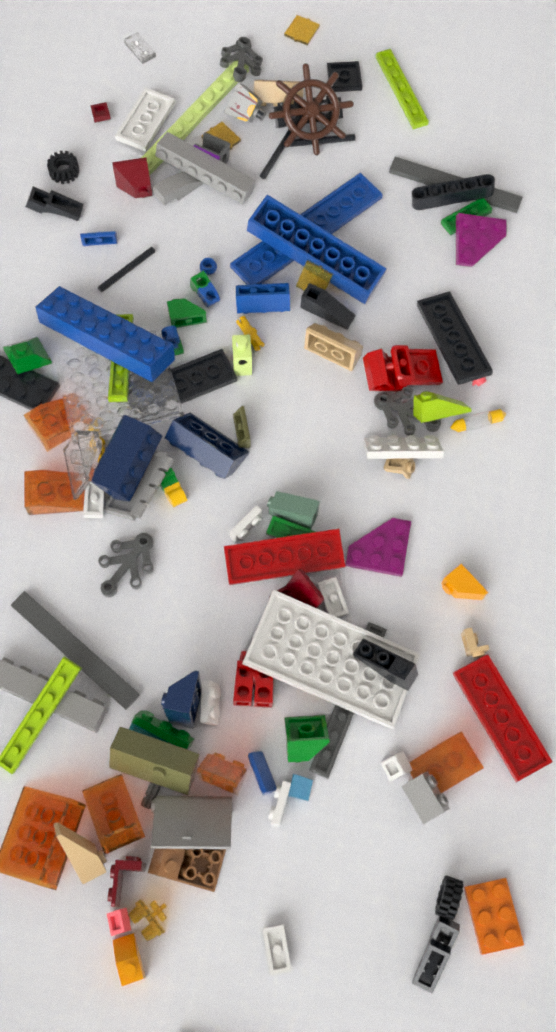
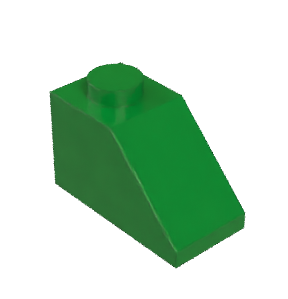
(185, 313)

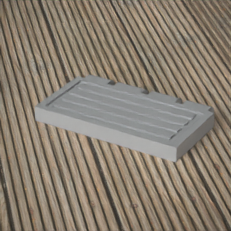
(145, 491)

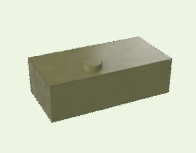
(153, 760)

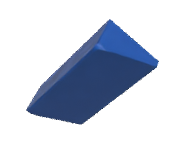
(99, 238)
(262, 772)

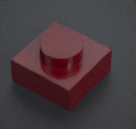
(100, 112)

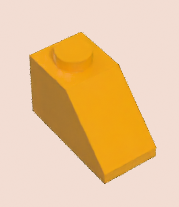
(463, 585)
(128, 959)

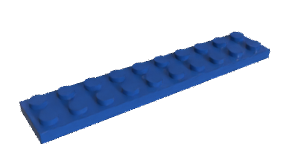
(329, 214)

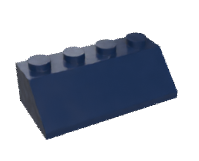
(206, 445)
(126, 458)
(183, 700)

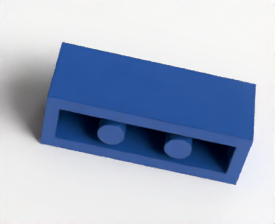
(262, 298)

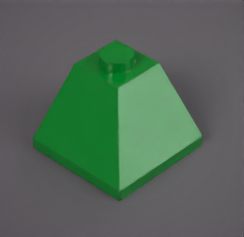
(27, 355)
(305, 737)

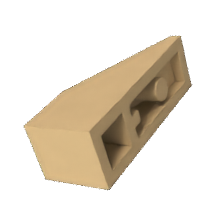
(82, 854)

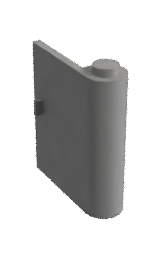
(191, 822)

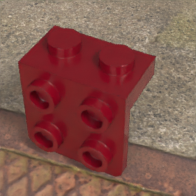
(303, 590)
(116, 872)

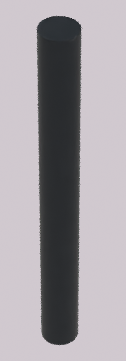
(329, 139)
(275, 156)
(126, 269)

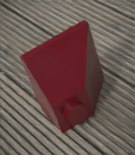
(133, 177)

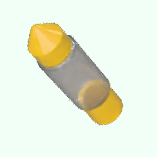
(478, 420)

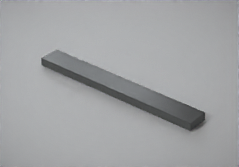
(429, 176)
(75, 650)
(337, 728)

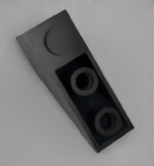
(326, 306)
(387, 664)

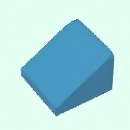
(300, 787)

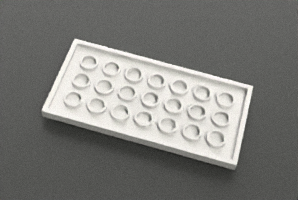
(317, 656)

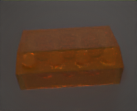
(31, 844)

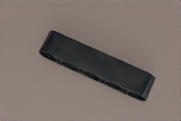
(453, 192)

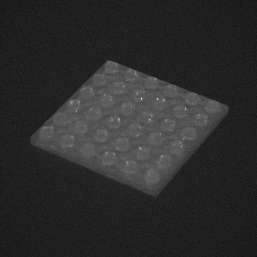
(85, 389)

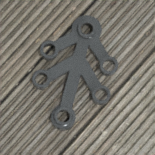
(244, 46)
(403, 410)
(127, 561)

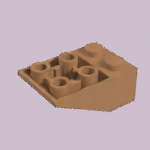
(188, 866)

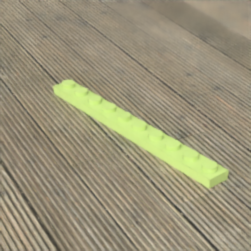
(197, 112)

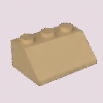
(270, 93)
(333, 346)

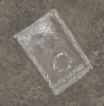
(81, 459)

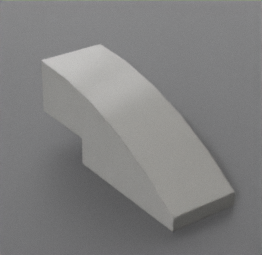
(175, 187)

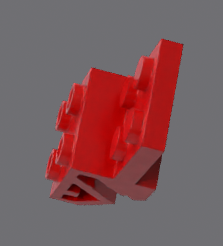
(402, 369)

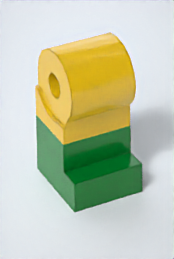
(172, 489)

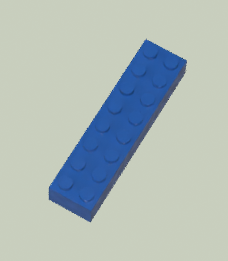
(307, 241)
(105, 333)

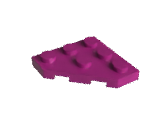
(477, 237)
(381, 549)

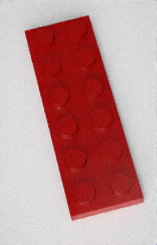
(284, 556)
(502, 718)

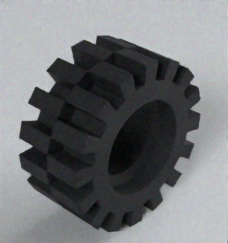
(63, 159)
(449, 897)

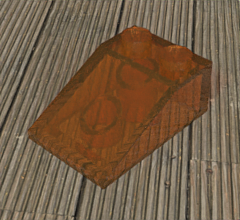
(49, 423)
(49, 493)
(448, 762)
(222, 773)
(113, 814)

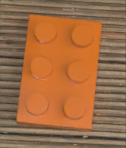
(493, 916)

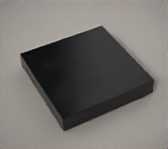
(349, 76)

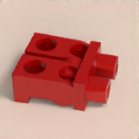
(244, 682)

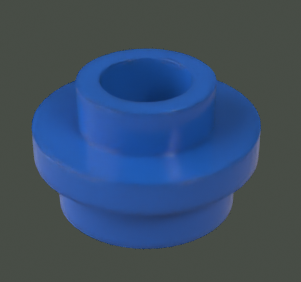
(208, 262)

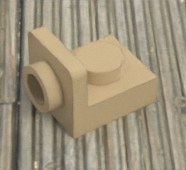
(400, 465)
(470, 644)

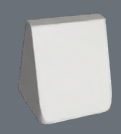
(396, 766)

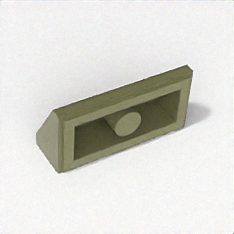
(241, 428)

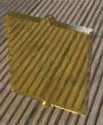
(302, 30)
(224, 133)
(315, 275)

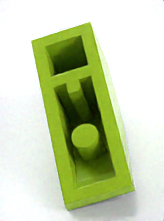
(432, 406)

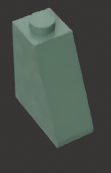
(294, 509)

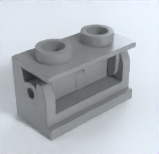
(426, 797)

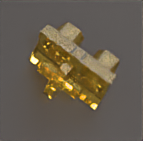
(154, 928)

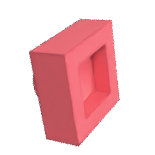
(118, 921)

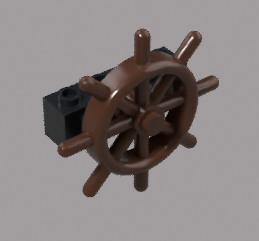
(310, 110)

